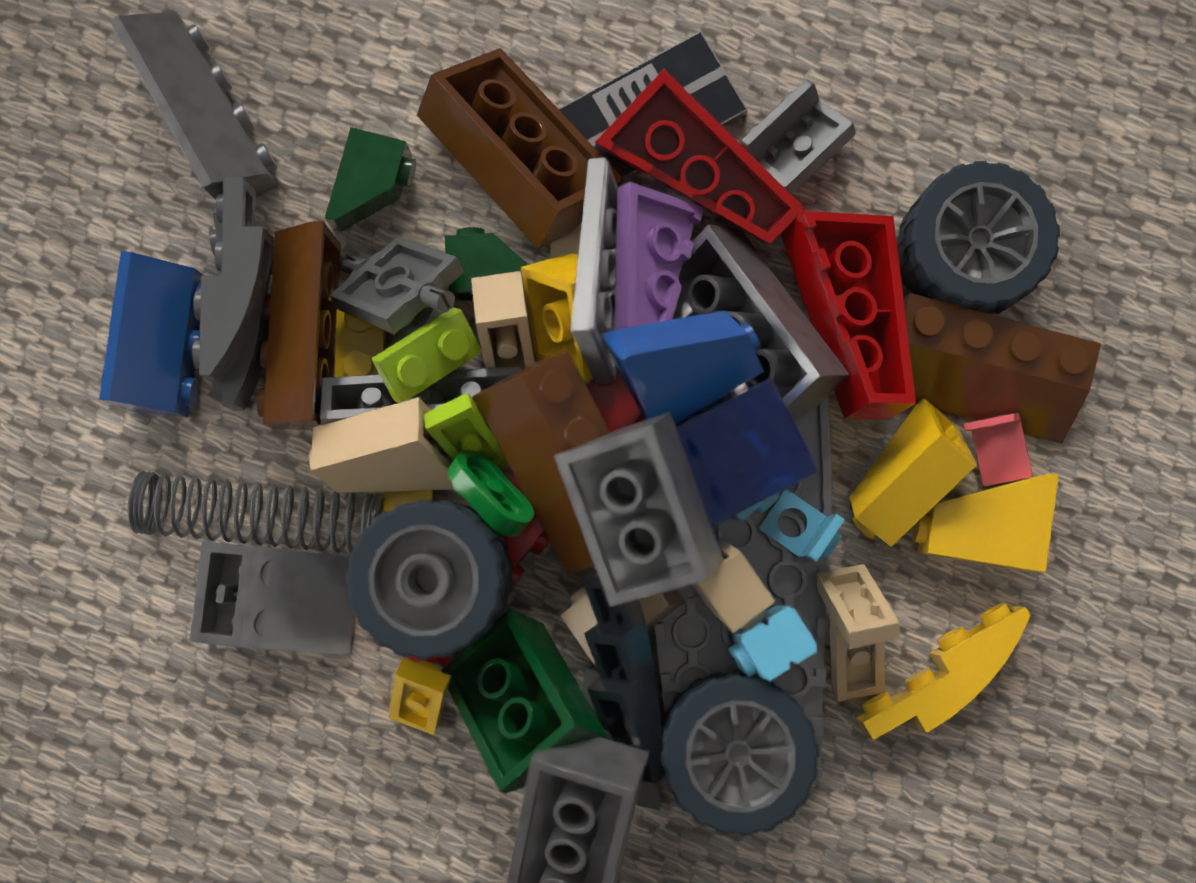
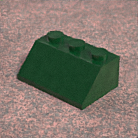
(518, 698)

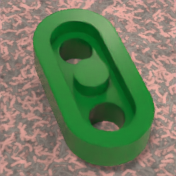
(490, 493)

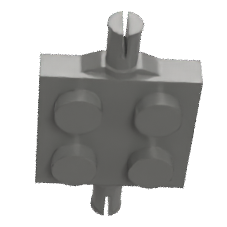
(396, 284)

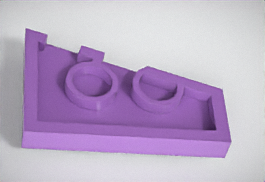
(650, 253)

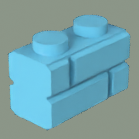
(772, 643)

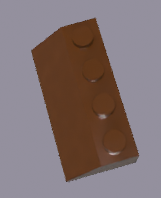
(512, 143)
(300, 326)
(997, 367)
(535, 419)

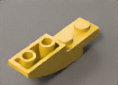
(964, 667)

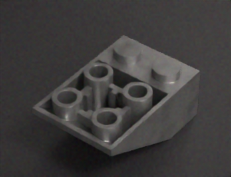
(272, 600)

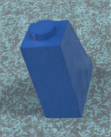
(684, 362)

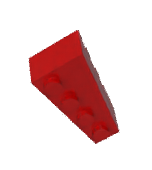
(695, 156)
(856, 304)

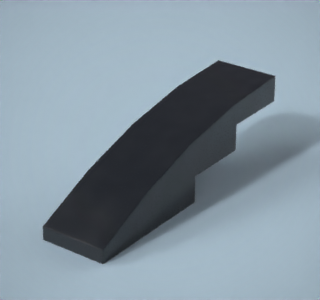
(627, 686)

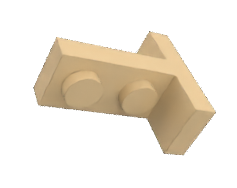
(858, 631)

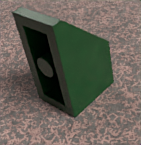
(368, 177)
(479, 256)

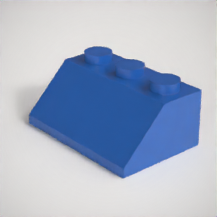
(152, 337)

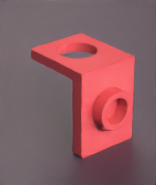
(1000, 449)

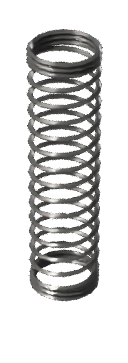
(371, 509)

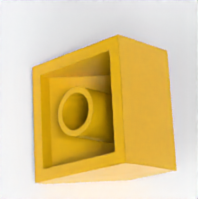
(550, 304)

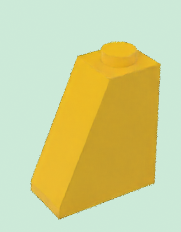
(911, 474)
(994, 526)

